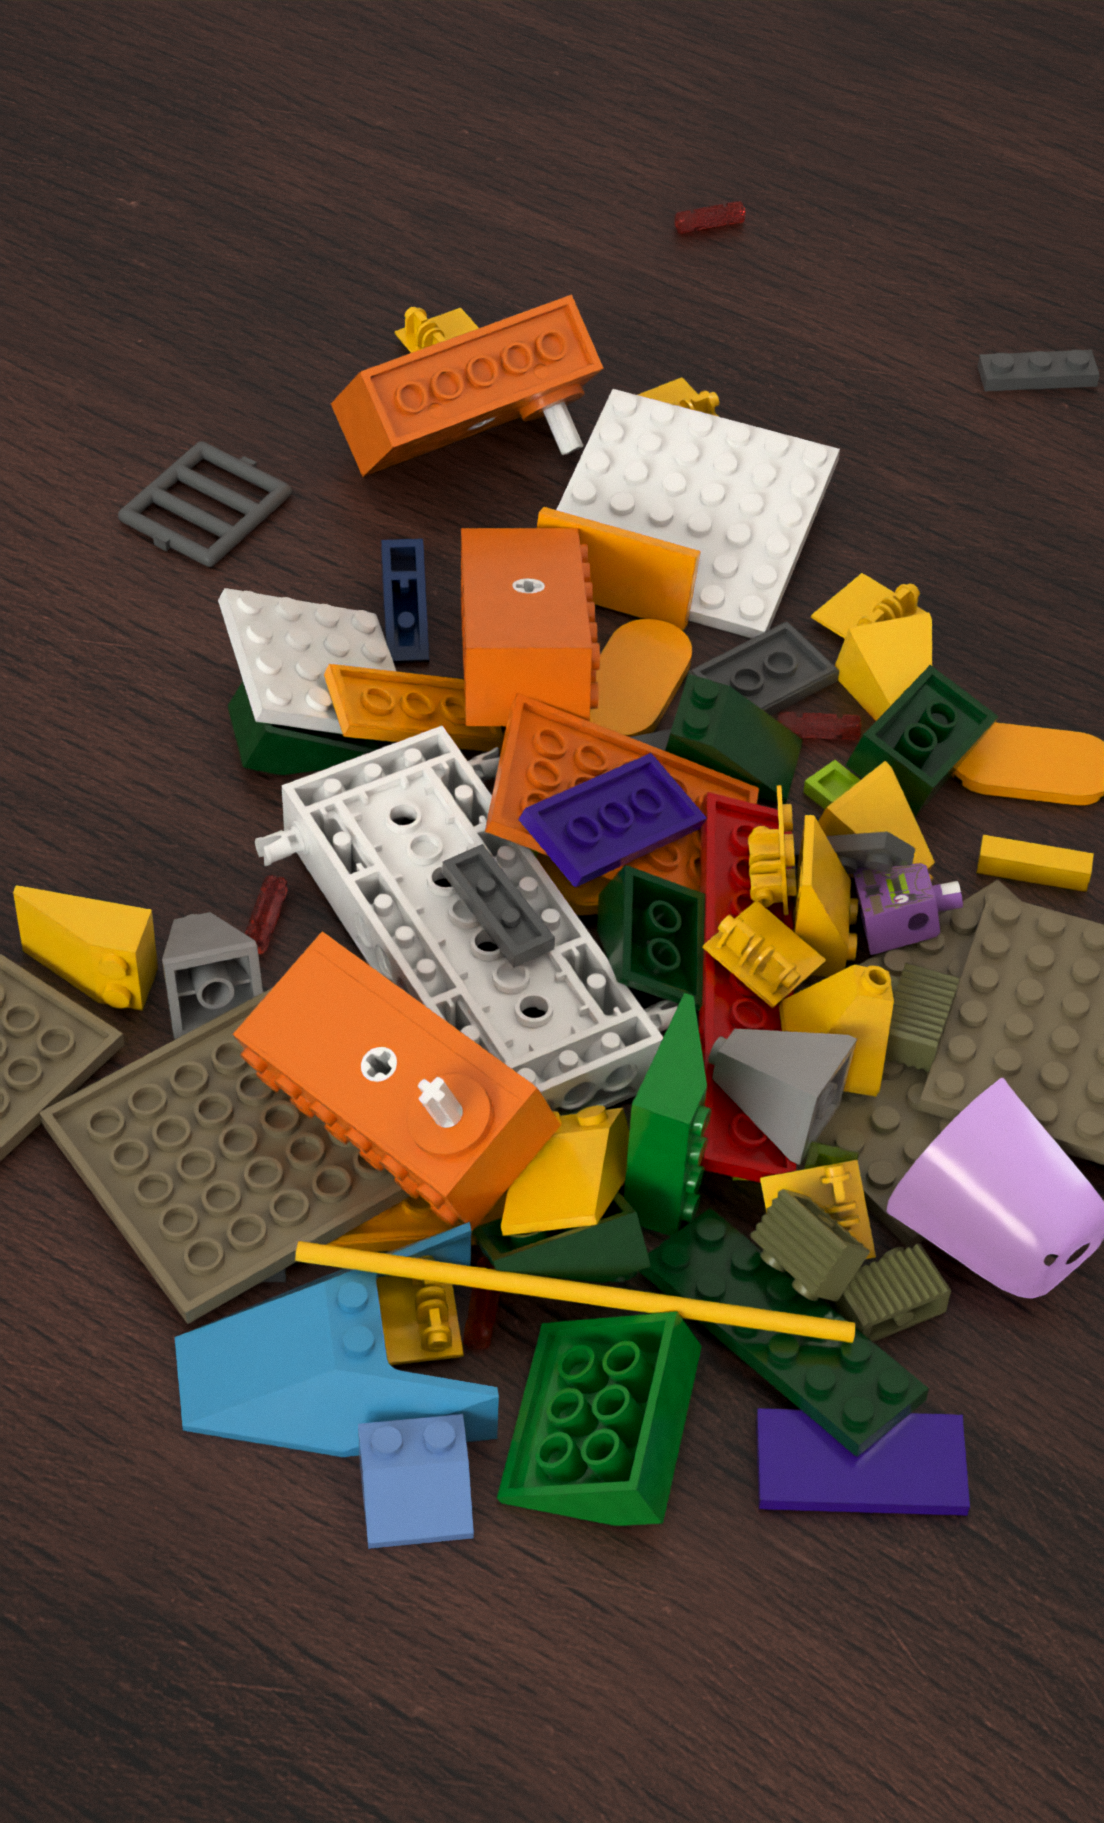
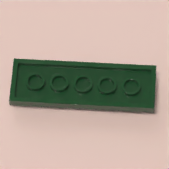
(840, 1385)

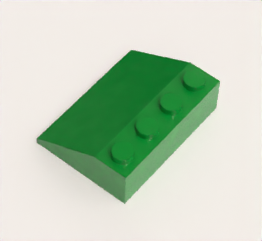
(669, 1129)
(603, 1419)

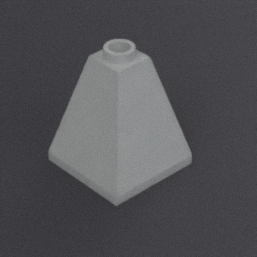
(208, 970)
(784, 1081)

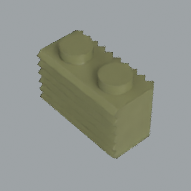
(919, 1014)
(809, 1246)
(894, 1293)

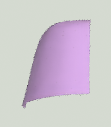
(1001, 1196)

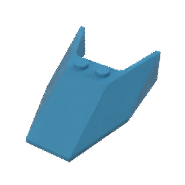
(317, 1366)

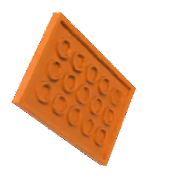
(555, 751)

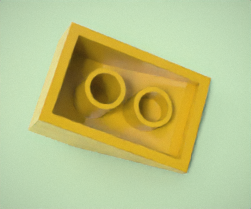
(823, 901)
(90, 944)
(571, 1175)

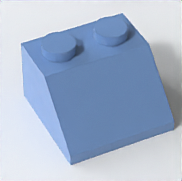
(415, 1481)

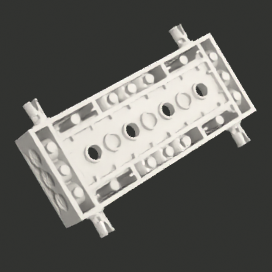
(426, 939)

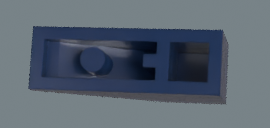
(405, 600)

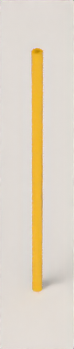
(574, 1291)

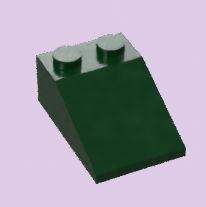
(924, 736)
(734, 737)
(287, 748)
(653, 934)
(588, 1253)

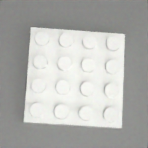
(287, 648)

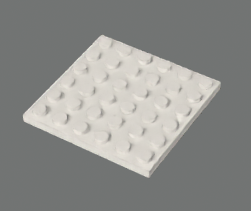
(709, 487)

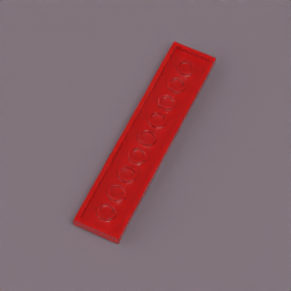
(734, 1141)

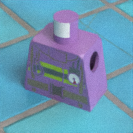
(902, 905)

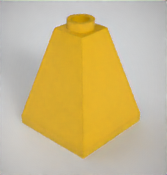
(884, 660)
(877, 806)
(852, 1004)

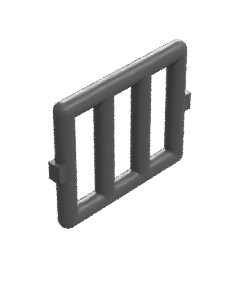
(229, 534)

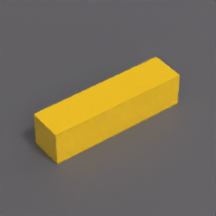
(1035, 863)

